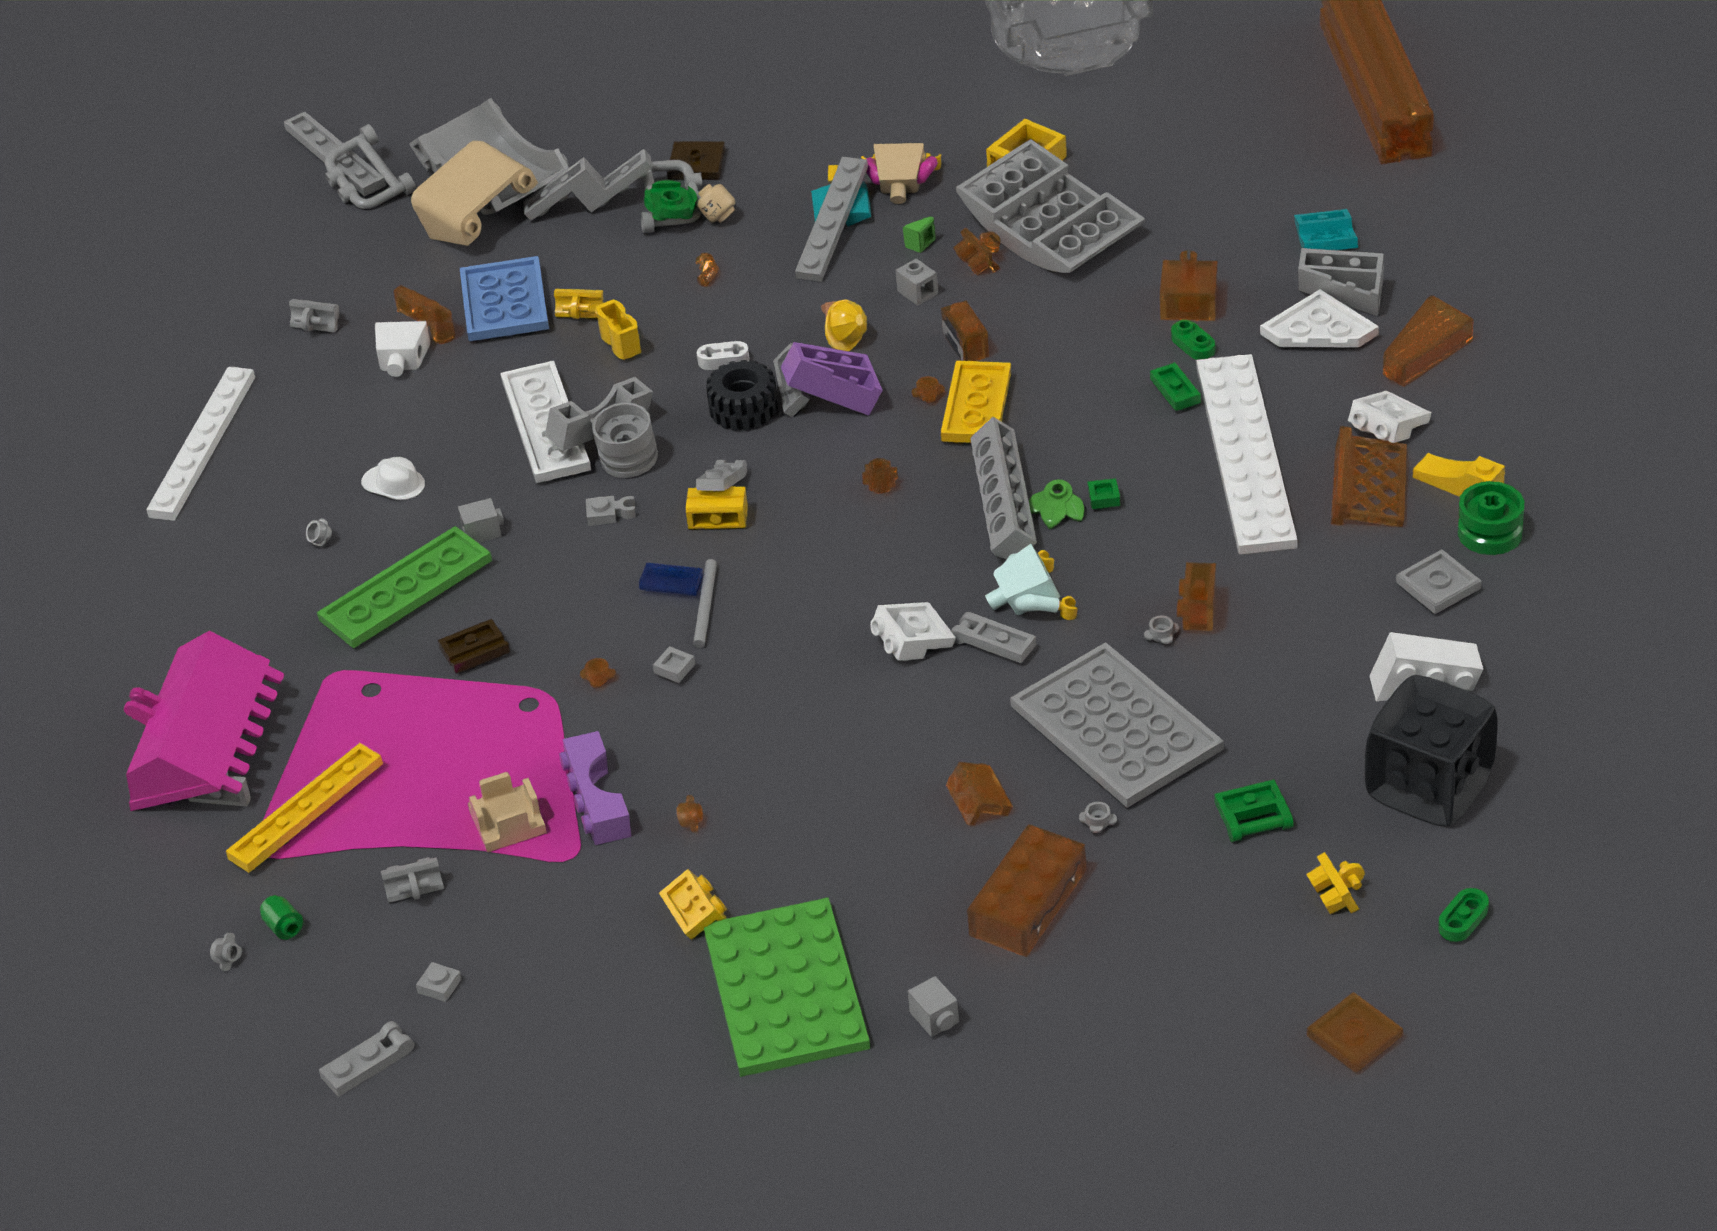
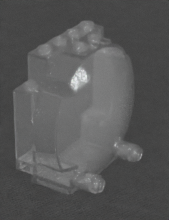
(1067, 33)

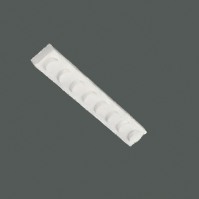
(200, 444)

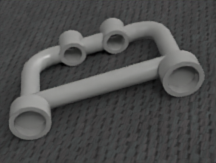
(691, 179)
(347, 190)

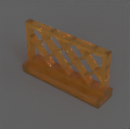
(1347, 476)

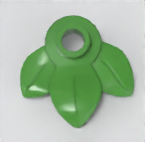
(1056, 506)

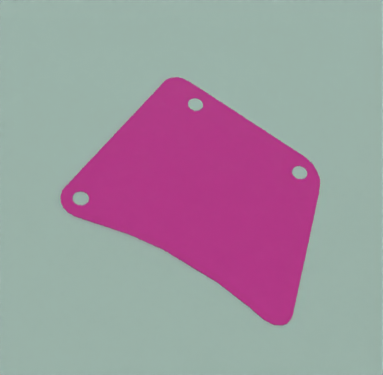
(434, 751)

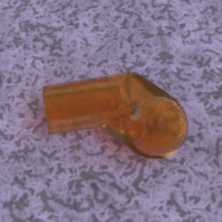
(709, 269)

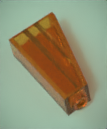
(1426, 341)

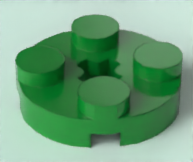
(670, 200)

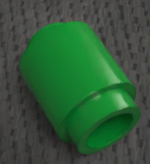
(281, 917)

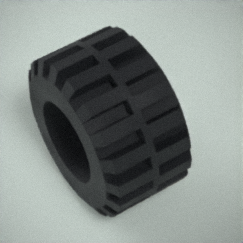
(742, 395)

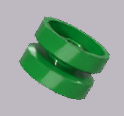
(1491, 518)

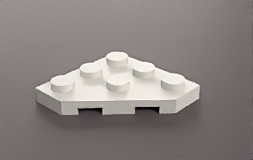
(1319, 323)

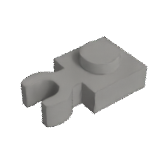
(605, 509)

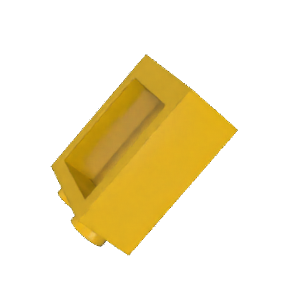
(1021, 133)

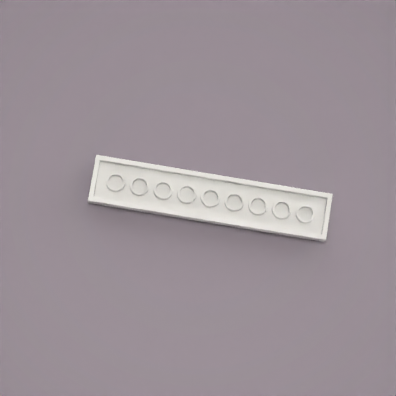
(1246, 455)

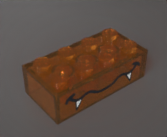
(1026, 890)

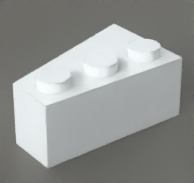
(1424, 656)

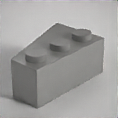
(1344, 275)

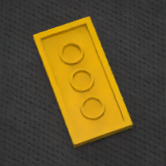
(974, 397)

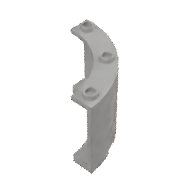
(489, 125)

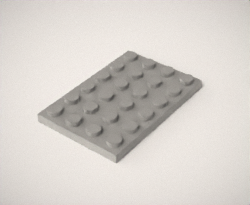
(1117, 724)

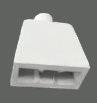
(401, 345)

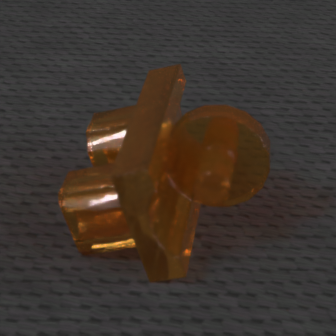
(982, 248)

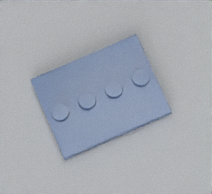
(503, 298)

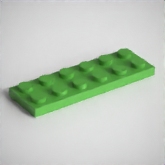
(404, 587)

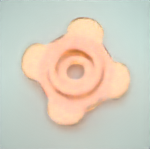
(928, 389)
(597, 672)
(690, 813)

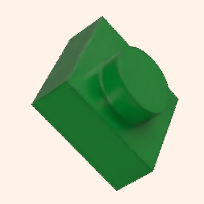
(1103, 493)

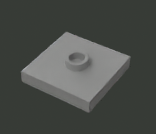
(1438, 581)

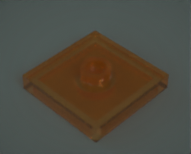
(1354, 1032)

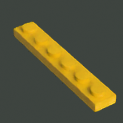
(304, 807)

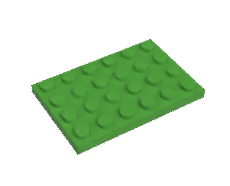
(785, 987)

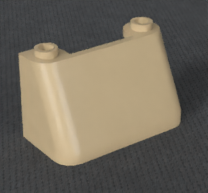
(462, 187)

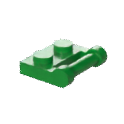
(1253, 802)

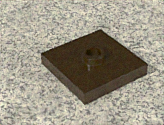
(702, 156)

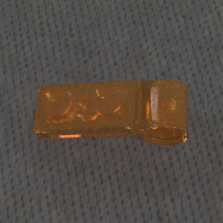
(424, 309)

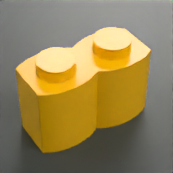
(618, 329)

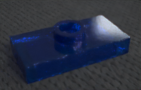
(671, 579)

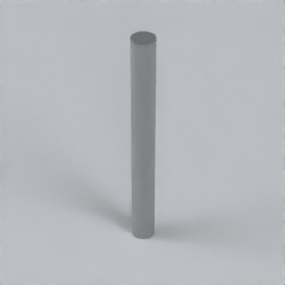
(705, 603)

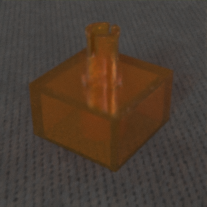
(1188, 289)

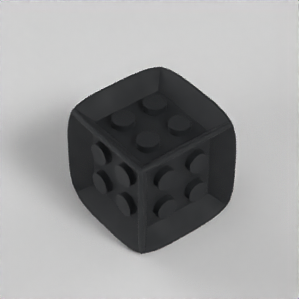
(1431, 750)

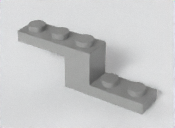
(588, 185)

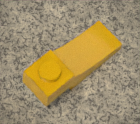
(1457, 475)

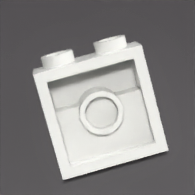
(1387, 416)
(910, 629)

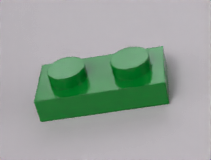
(1175, 386)

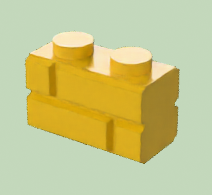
(717, 508)

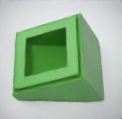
(919, 234)

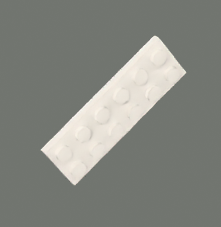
(530, 396)

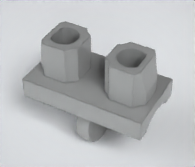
(314, 315)
(412, 879)

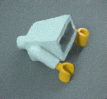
(1028, 585)

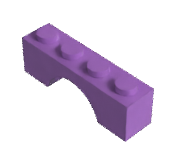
(603, 811)

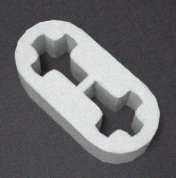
(716, 354)

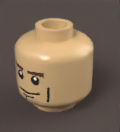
(716, 203)

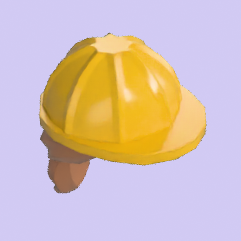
(844, 324)

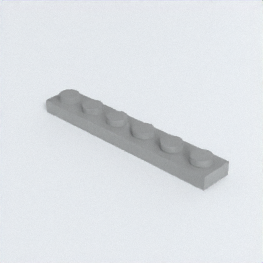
(321, 142)
(831, 219)

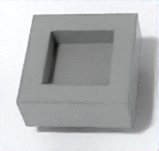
(674, 664)
(438, 982)

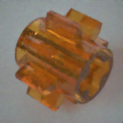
(879, 475)

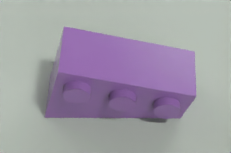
(833, 375)

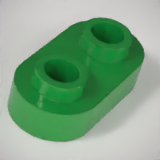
(1192, 340)
(1458, 919)

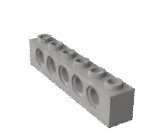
(1002, 489)

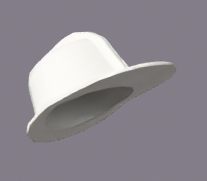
(394, 479)

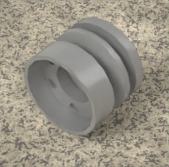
(625, 440)

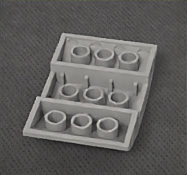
(1045, 210)

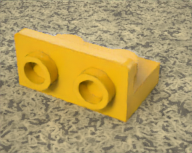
(692, 903)

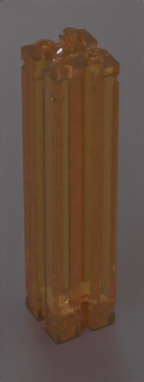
(1379, 78)

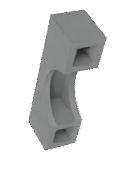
(572, 426)

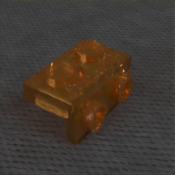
(977, 791)

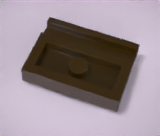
(473, 646)

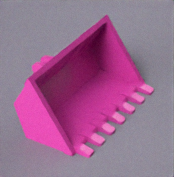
(198, 722)

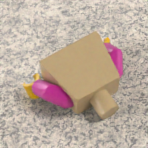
(900, 168)

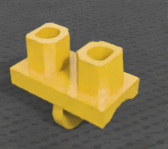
(577, 303)
(1339, 896)

